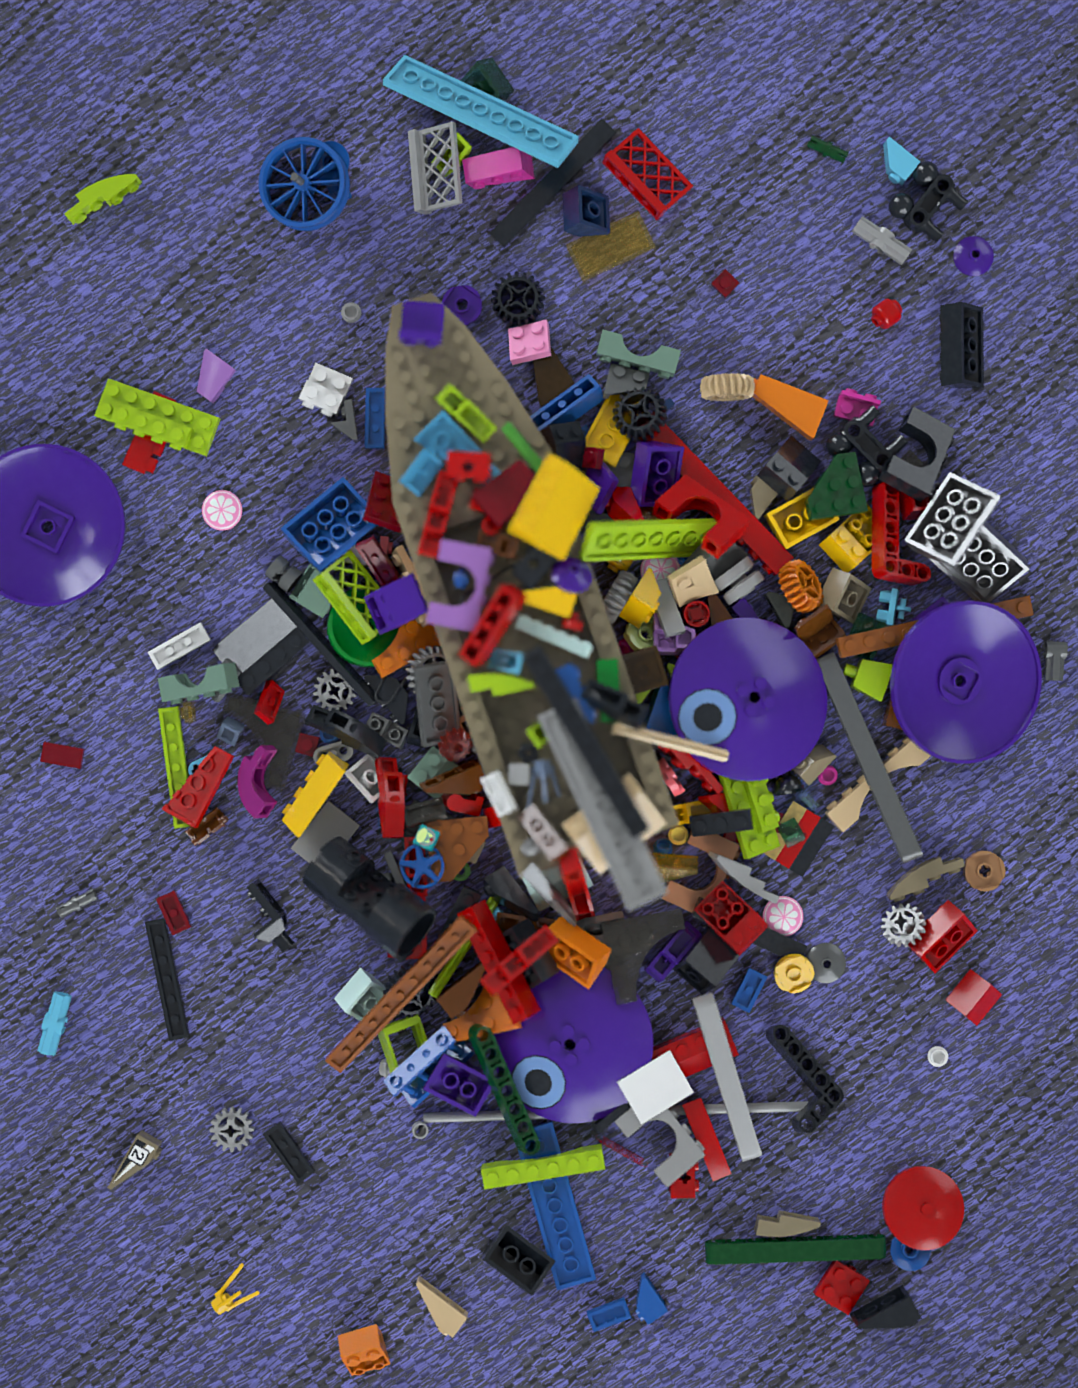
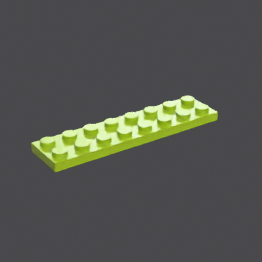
(643, 539)

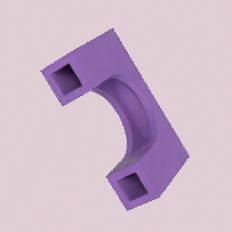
(477, 560)

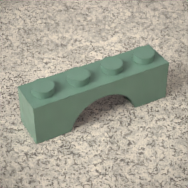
(613, 349)
(217, 678)

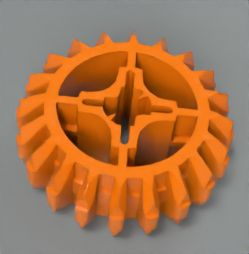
(801, 586)

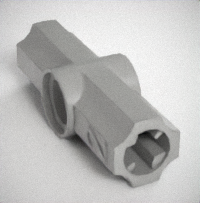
(882, 240)

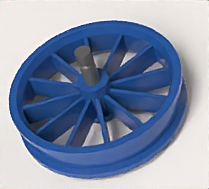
(304, 183)

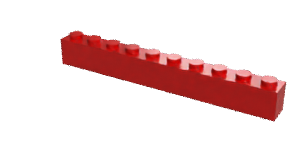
(757, 539)

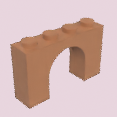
(688, 897)

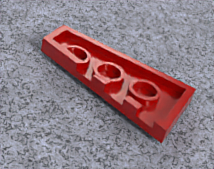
(196, 794)

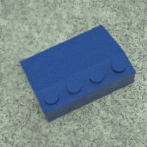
(329, 525)

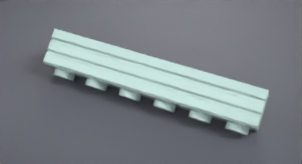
(554, 637)

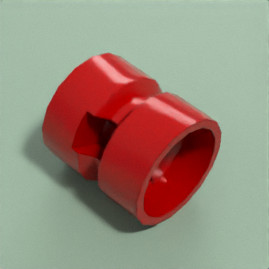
(695, 613)

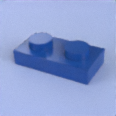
(748, 989)

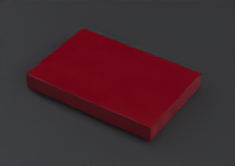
(504, 493)

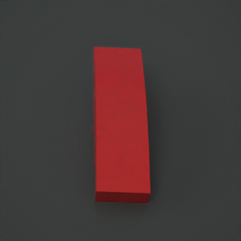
(438, 515)
(519, 960)
(707, 1137)

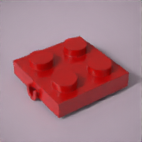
(841, 1286)

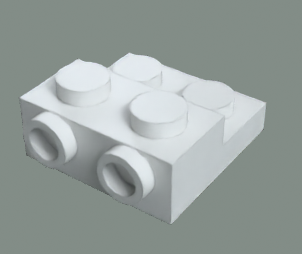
(325, 390)

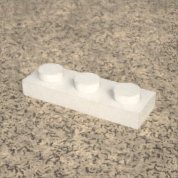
(179, 646)

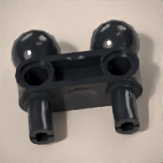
(903, 207)
(866, 445)

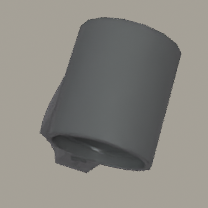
(1054, 657)

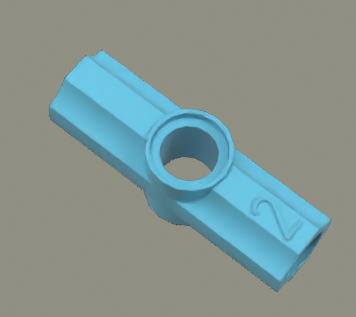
(54, 1023)

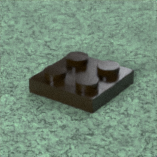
(645, 669)

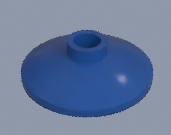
(326, 158)
(908, 1261)

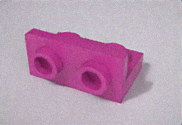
(854, 405)

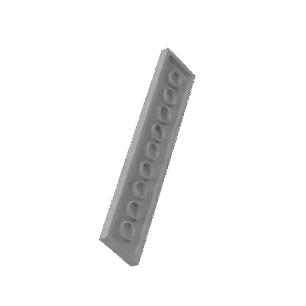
(626, 858)

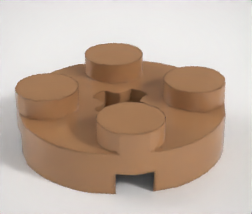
(992, 878)

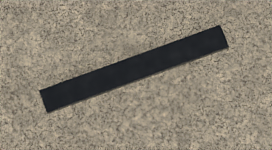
(552, 183)
(321, 643)

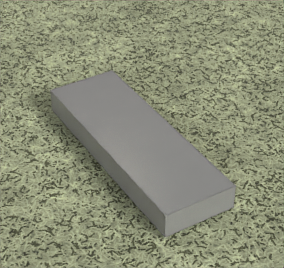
(668, 612)

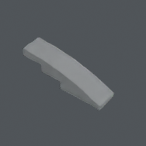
(741, 874)

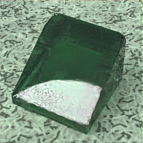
(791, 832)

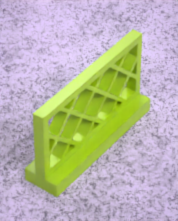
(347, 610)

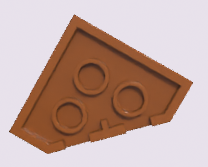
(457, 843)

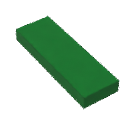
(608, 675)

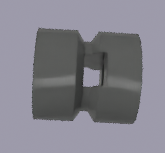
(282, 573)

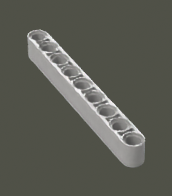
(727, 1076)

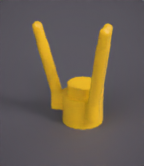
(225, 1302)

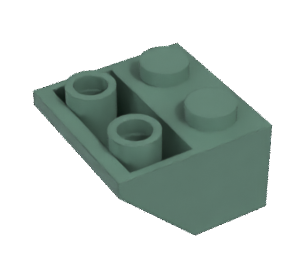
(309, 594)

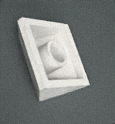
(364, 777)

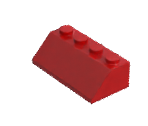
(691, 1050)

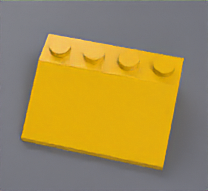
(554, 507)

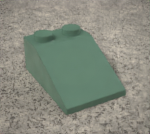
(431, 766)

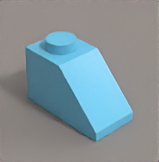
(898, 162)

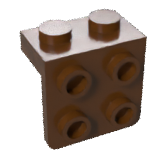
(819, 630)

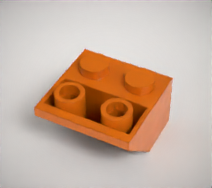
(363, 1350)

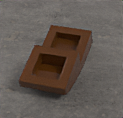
(500, 544)

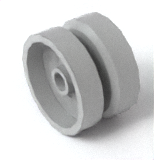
(739, 581)

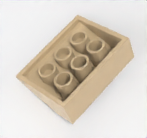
(581, 833)

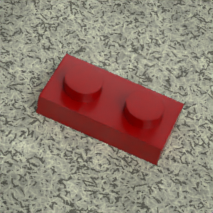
(269, 702)

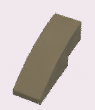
(785, 1224)

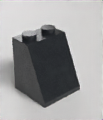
(706, 961)

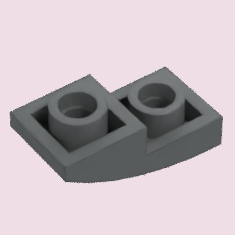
(388, 730)

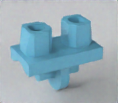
(889, 616)

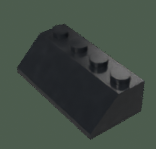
(961, 345)

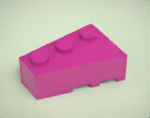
(498, 168)

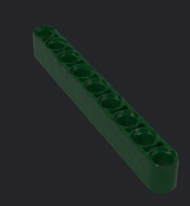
(795, 1250)

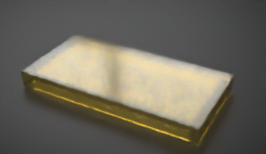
(604, 252)

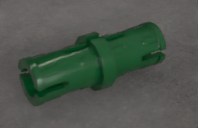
(827, 149)

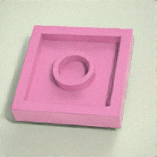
(529, 342)

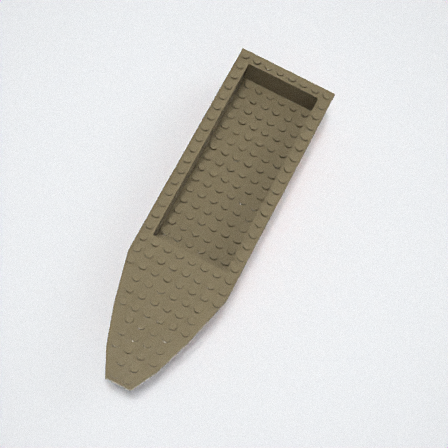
(499, 722)

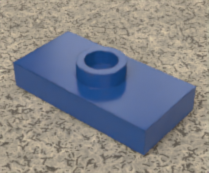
(608, 1314)

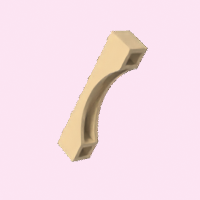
(847, 809)

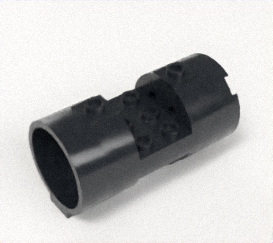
(386, 911)

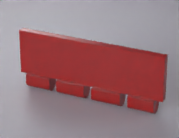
(142, 450)

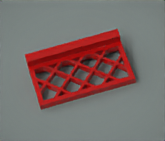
(633, 181)

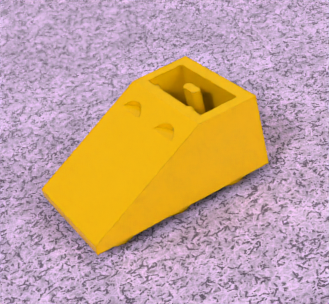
(850, 541)

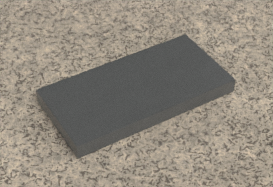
(435, 702)

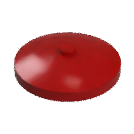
(923, 1208)

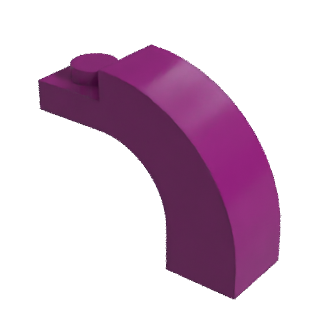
(251, 782)

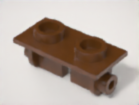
(210, 823)

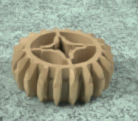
(727, 387)

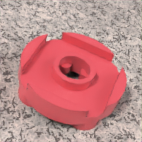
(670, 778)

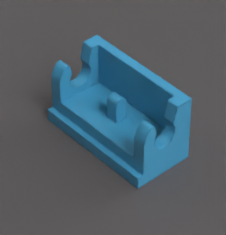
(421, 472)

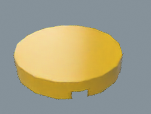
(793, 973)

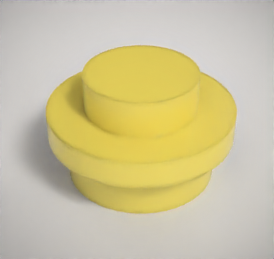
(678, 835)

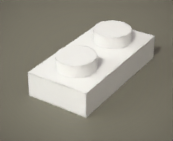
(498, 793)

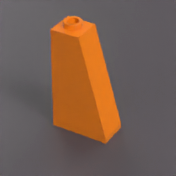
(792, 405)

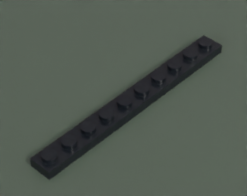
(586, 742)

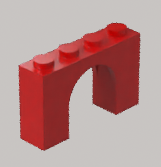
(689, 495)

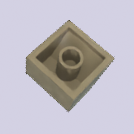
(844, 594)

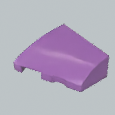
(213, 376)
(671, 645)

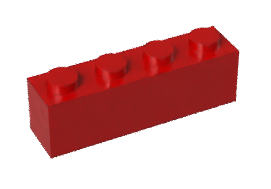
(492, 625)

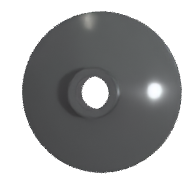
(823, 952)

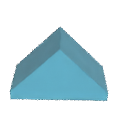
(506, 661)

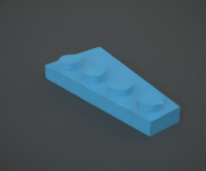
(445, 436)

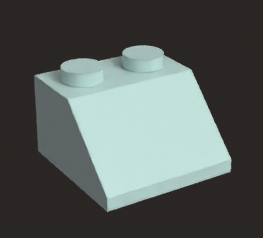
(360, 994)

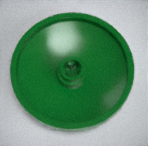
(348, 645)

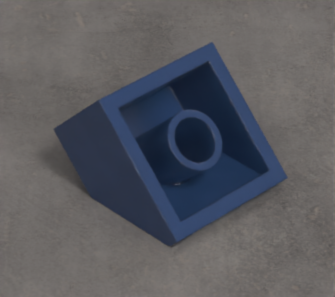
(585, 212)

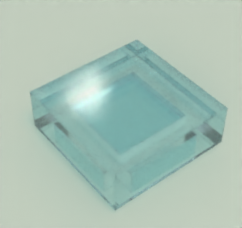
(807, 800)

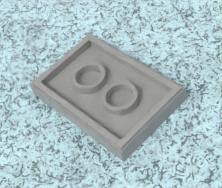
(328, 824)

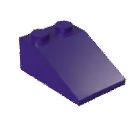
(458, 1084)

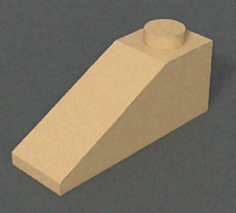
(444, 1311)

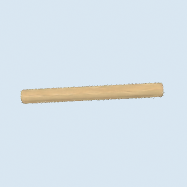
(671, 742)

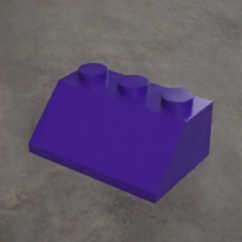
(655, 470)

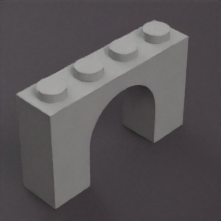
(685, 1152)

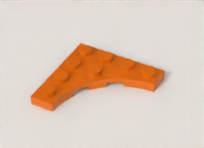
(406, 642)
(486, 1012)

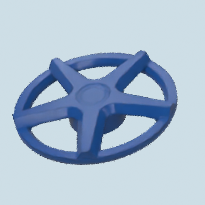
(421, 866)

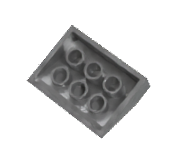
(952, 520)
(987, 566)

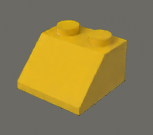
(642, 601)

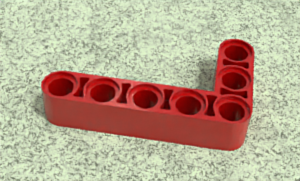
(885, 541)

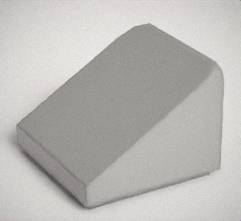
(518, 774)

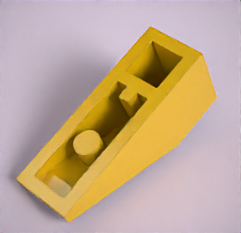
(551, 600)

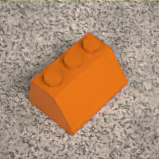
(578, 952)

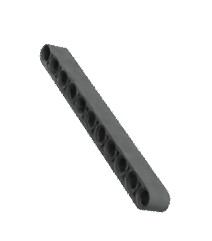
(869, 759)

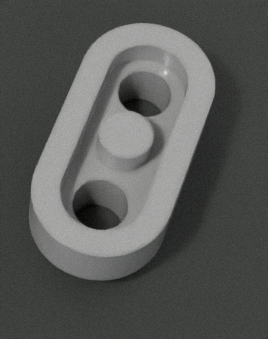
(335, 749)

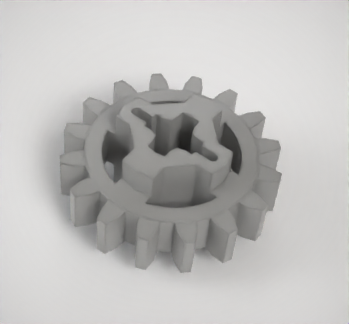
(327, 695)
(896, 922)
(231, 1141)

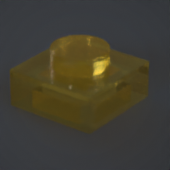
(188, 712)

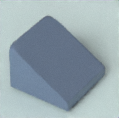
(230, 731)

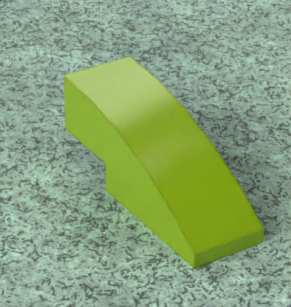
(465, 413)
(499, 683)

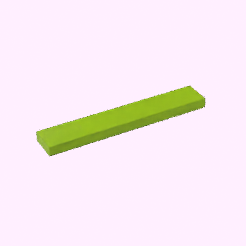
(173, 752)

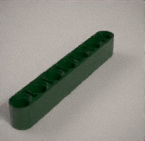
(511, 1095)

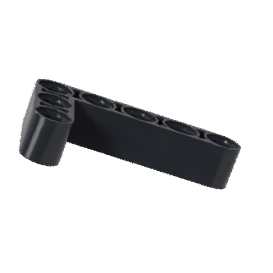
(809, 1078)

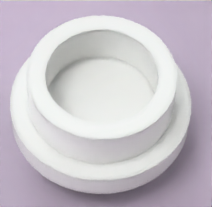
(937, 1056)

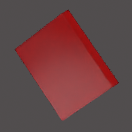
(973, 997)

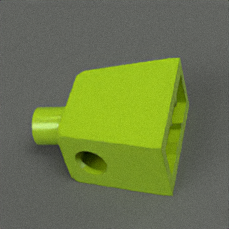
(869, 678)

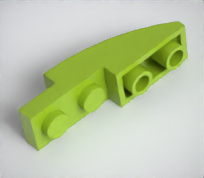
(109, 190)

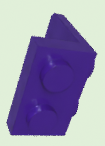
(422, 323)

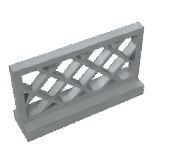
(420, 174)

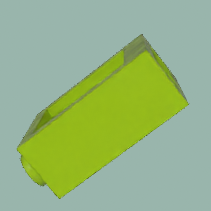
(418, 1032)

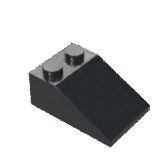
(566, 443)
(789, 468)
(889, 1311)

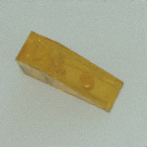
(674, 866)

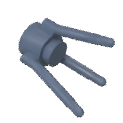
(542, 769)

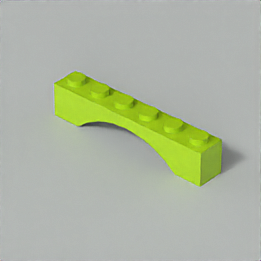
(514, 1172)

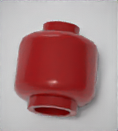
(886, 313)

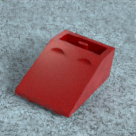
(731, 917)

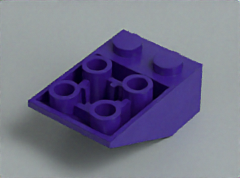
(396, 604)

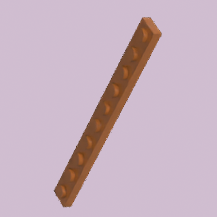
(893, 635)
(401, 993)

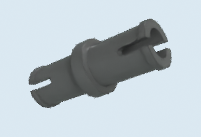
(77, 903)

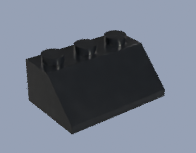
(544, 966)
(518, 1259)

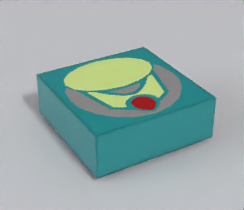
(426, 838)

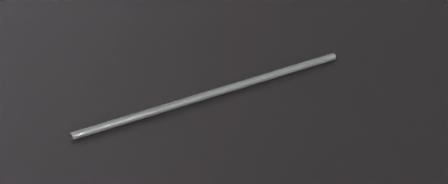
(496, 1115)

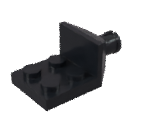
(275, 928)

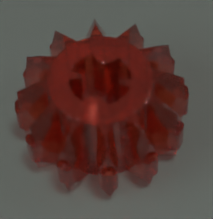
(455, 744)

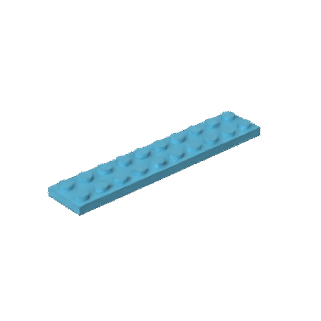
(481, 111)

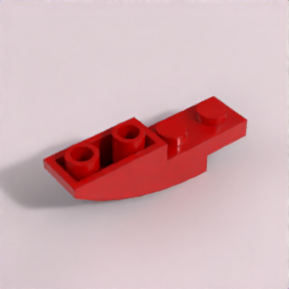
(685, 761)
(391, 800)

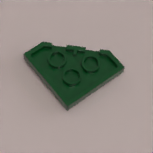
(838, 490)

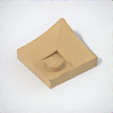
(692, 582)

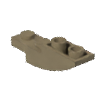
(916, 878)

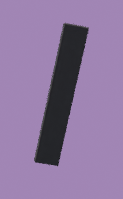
(771, 940)
(167, 979)

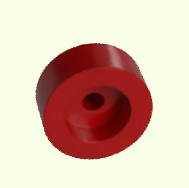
(572, 623)

